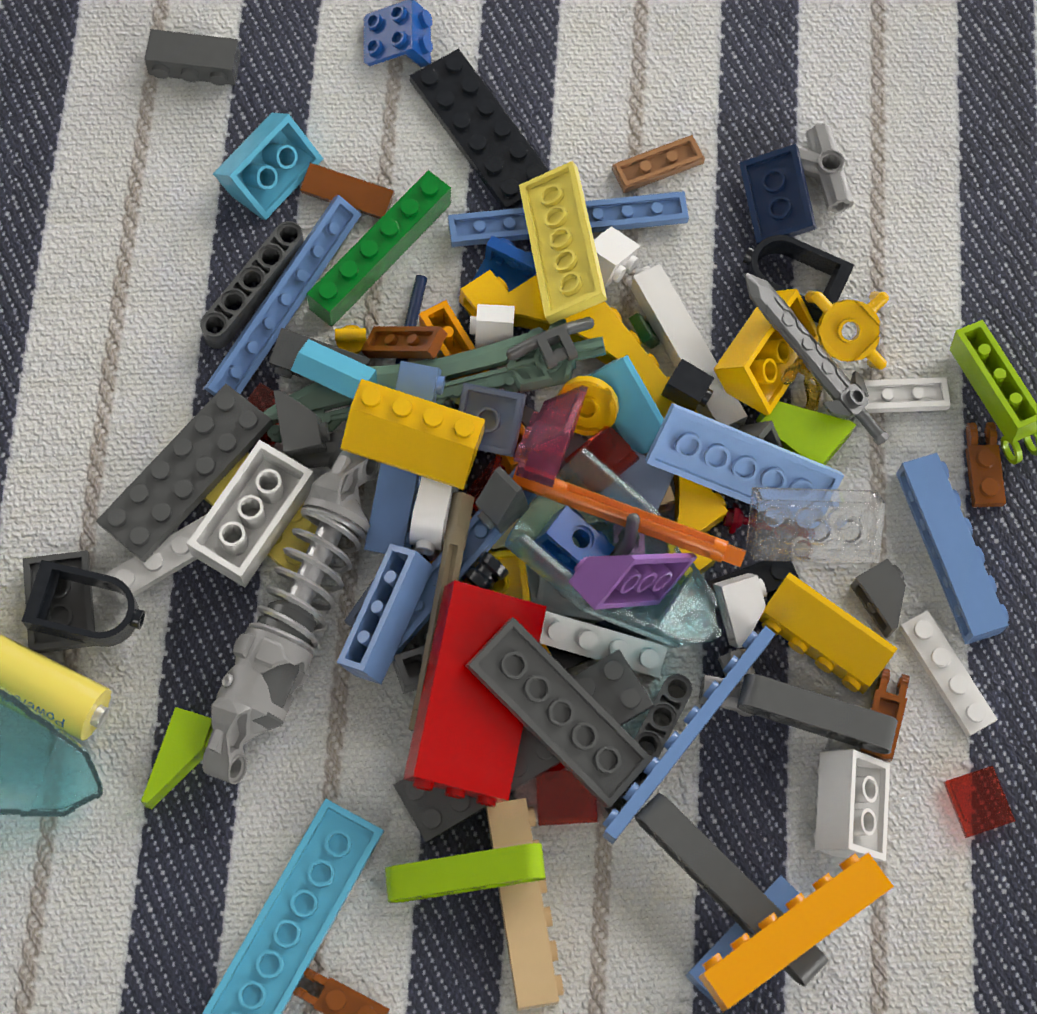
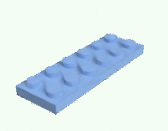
(730, 458)

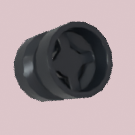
(486, 572)

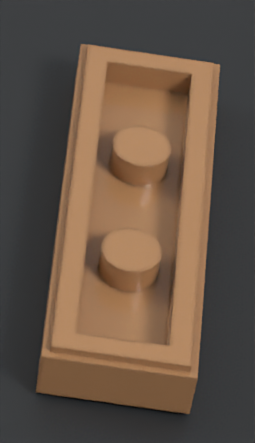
(658, 163)

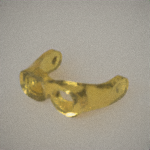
(813, 391)

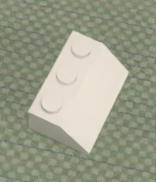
(852, 804)

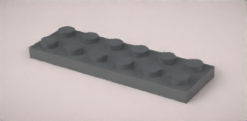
(184, 472)
(559, 712)

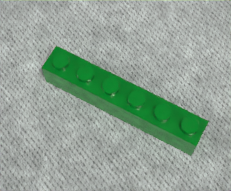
(379, 248)

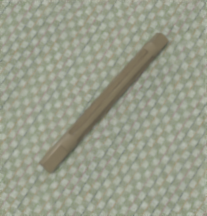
(449, 570)

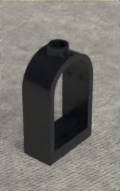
(808, 255)
(42, 597)

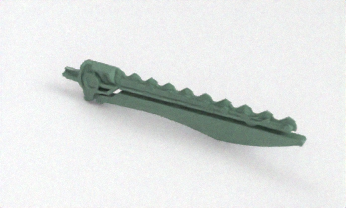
(520, 375)

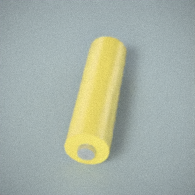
(53, 690)

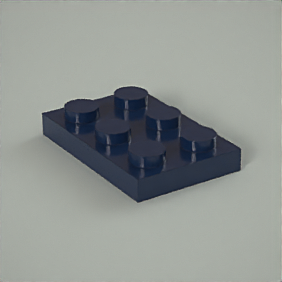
(777, 194)

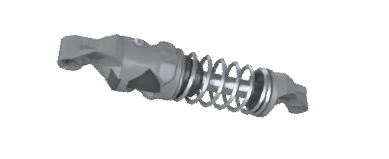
(279, 646)

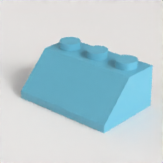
(268, 165)
(637, 415)

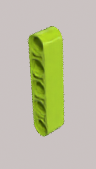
(465, 873)

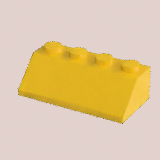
(759, 356)
(412, 434)
(826, 634)

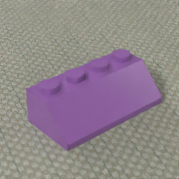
(628, 579)

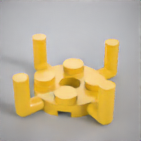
(864, 318)

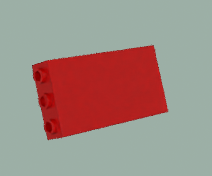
(461, 730)

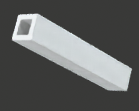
(683, 339)

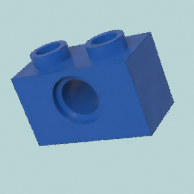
(558, 542)

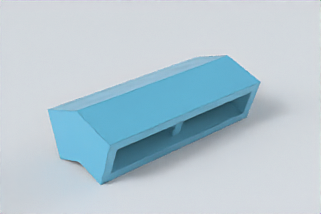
(331, 368)

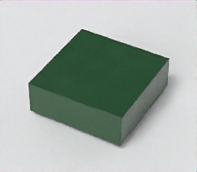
(644, 330)

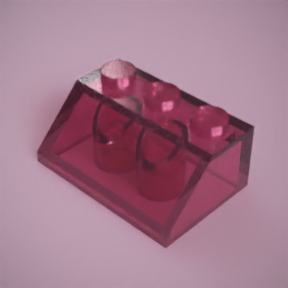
(549, 437)

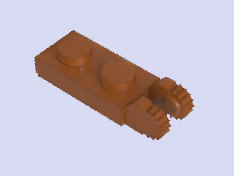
(984, 467)
(890, 705)
(337, 997)

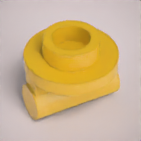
(350, 338)

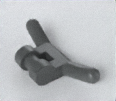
(551, 337)
(628, 536)

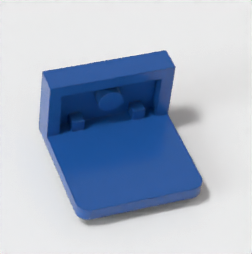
(398, 32)
(507, 262)

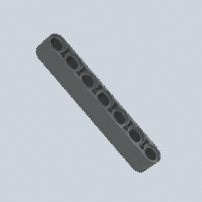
(718, 877)

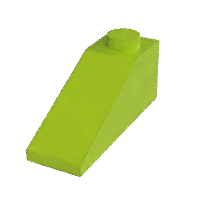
(178, 754)

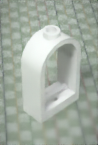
(430, 516)

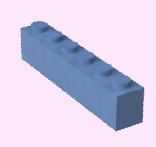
(397, 488)
(952, 548)

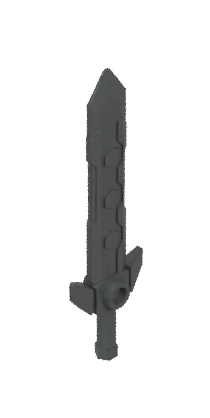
(847, 395)

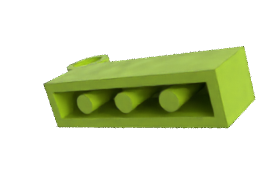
(997, 387)

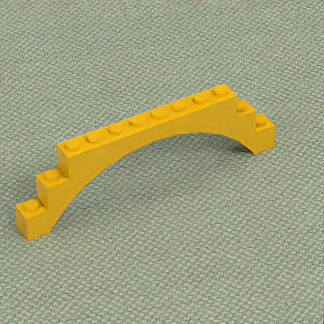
(694, 504)

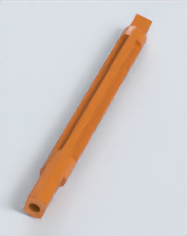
(649, 525)

